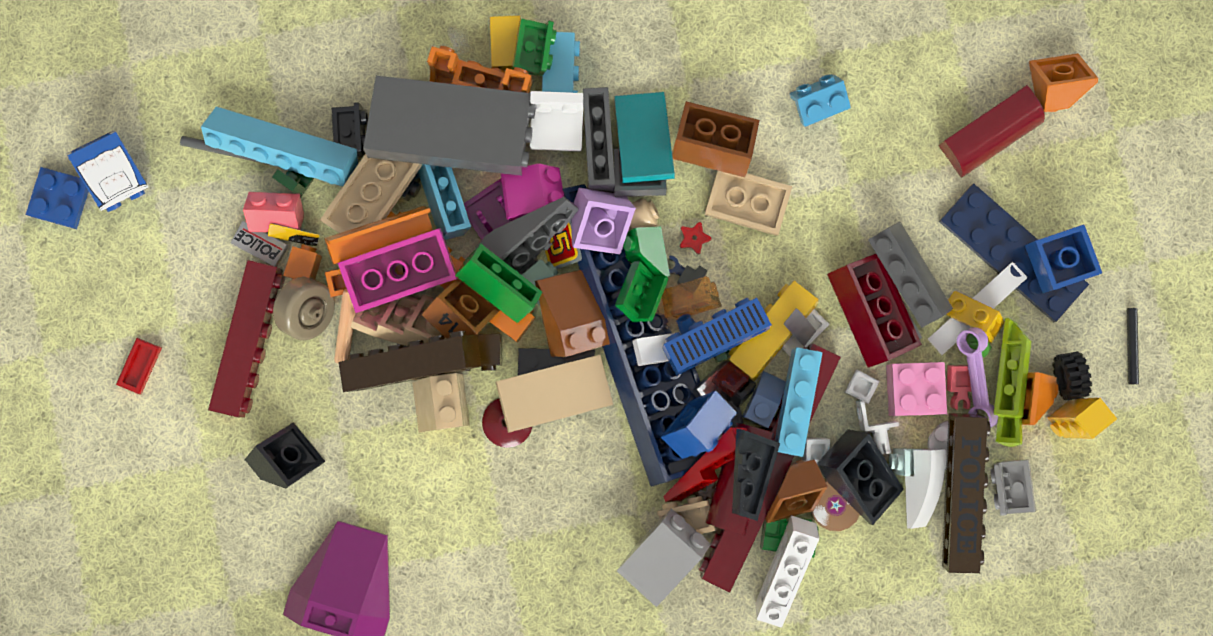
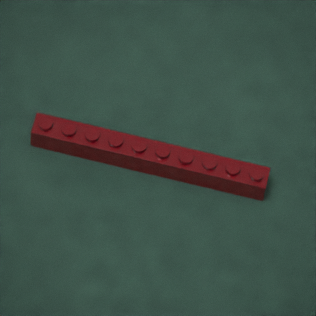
(732, 548)

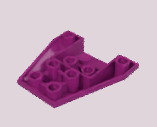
(344, 585)

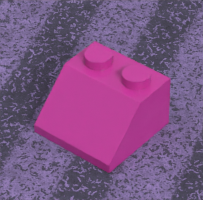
(532, 190)

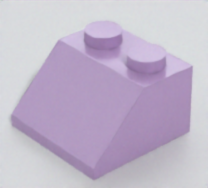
(601, 221)

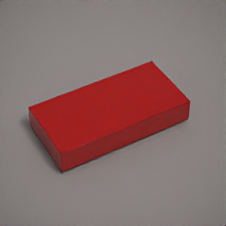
(139, 366)

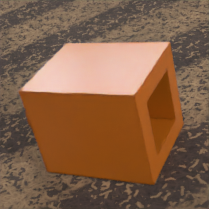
(302, 262)

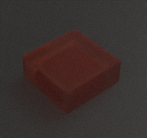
(730, 379)

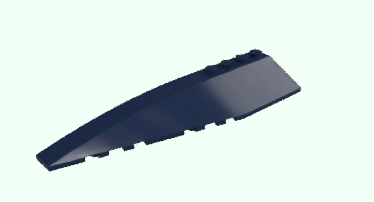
(649, 392)

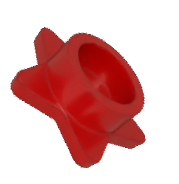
(696, 231)

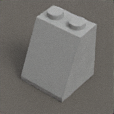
(663, 557)

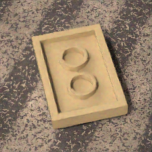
(749, 201)

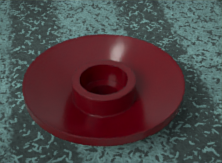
(495, 430)

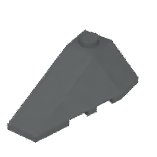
(524, 238)

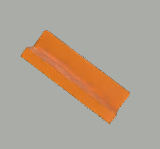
(378, 234)

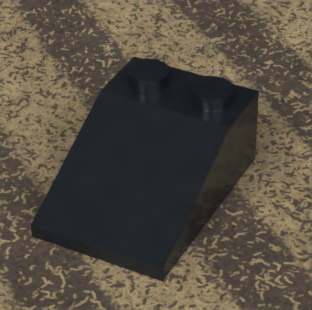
(860, 474)

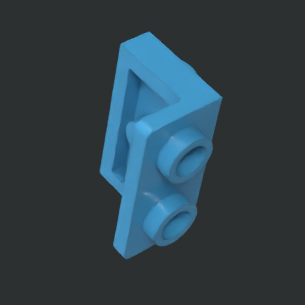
(820, 99)

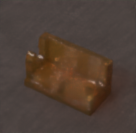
(690, 298)

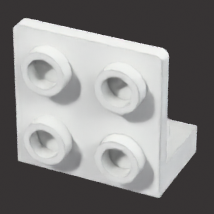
(557, 121)

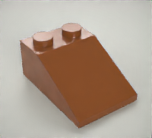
(571, 315)

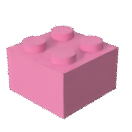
(916, 389)

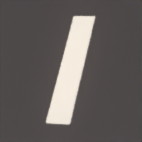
(990, 295)

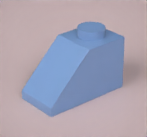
(764, 400)

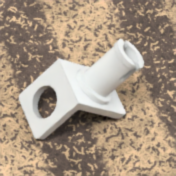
(879, 431)

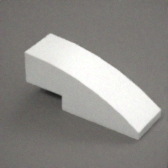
(924, 486)

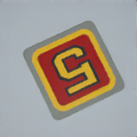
(561, 251)

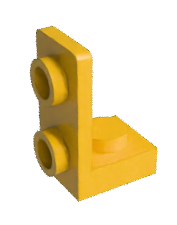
(975, 314)

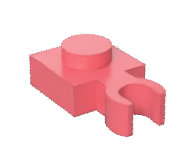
(959, 383)

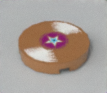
(834, 511)

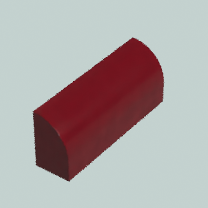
(993, 131)
(720, 509)

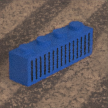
(716, 336)

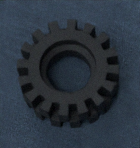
(1072, 375)

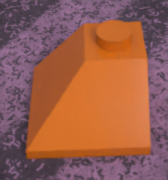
(1061, 81)
(1039, 396)

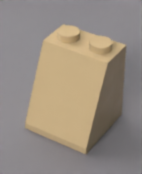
(440, 402)

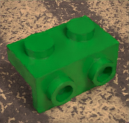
(534, 46)
(641, 293)

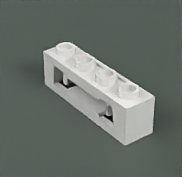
(786, 571)

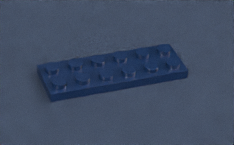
(999, 242)

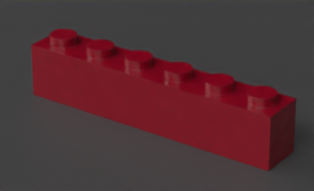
(246, 340)

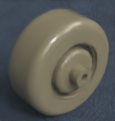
(303, 308)

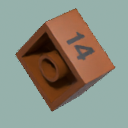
(459, 310)

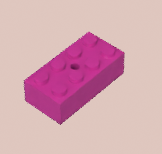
(373, 278)

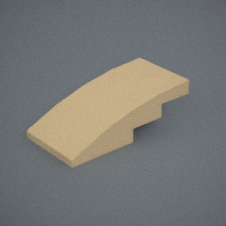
(397, 320)
(554, 393)

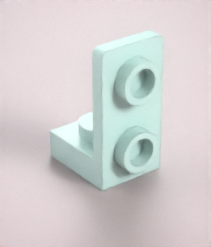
(902, 461)

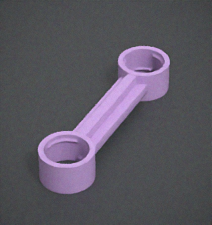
(977, 372)

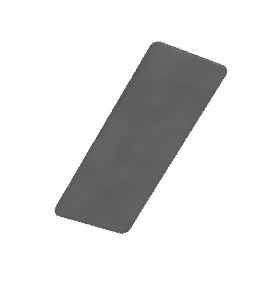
(800, 327)

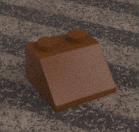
(798, 492)

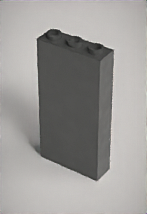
(449, 125)

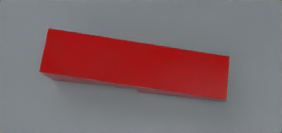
(703, 471)

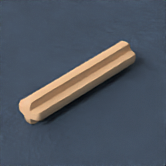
(345, 333)

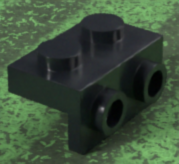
(349, 126)

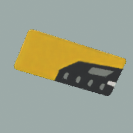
(293, 235)

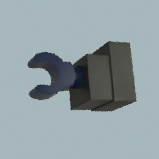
(686, 274)

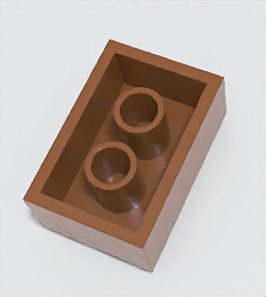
(715, 139)

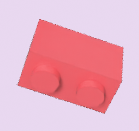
(273, 208)

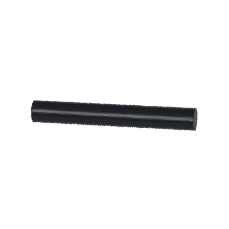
(1132, 346)

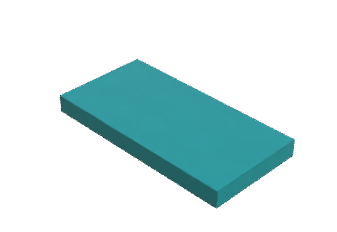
(644, 137)

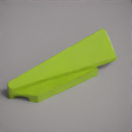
(1012, 384)

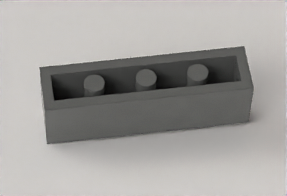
(598, 139)
(910, 274)

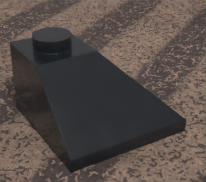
(284, 457)

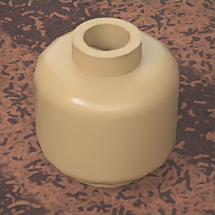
(644, 215)

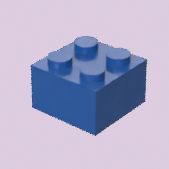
(1063, 259)
(699, 425)

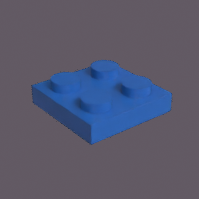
(58, 198)

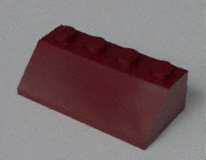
(874, 310)

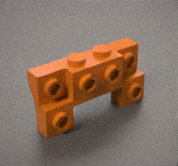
(448, 69)

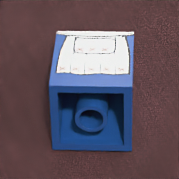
(108, 171)

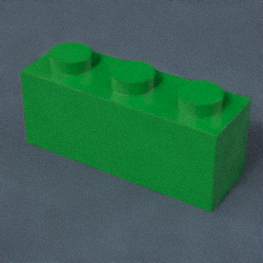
(499, 283)

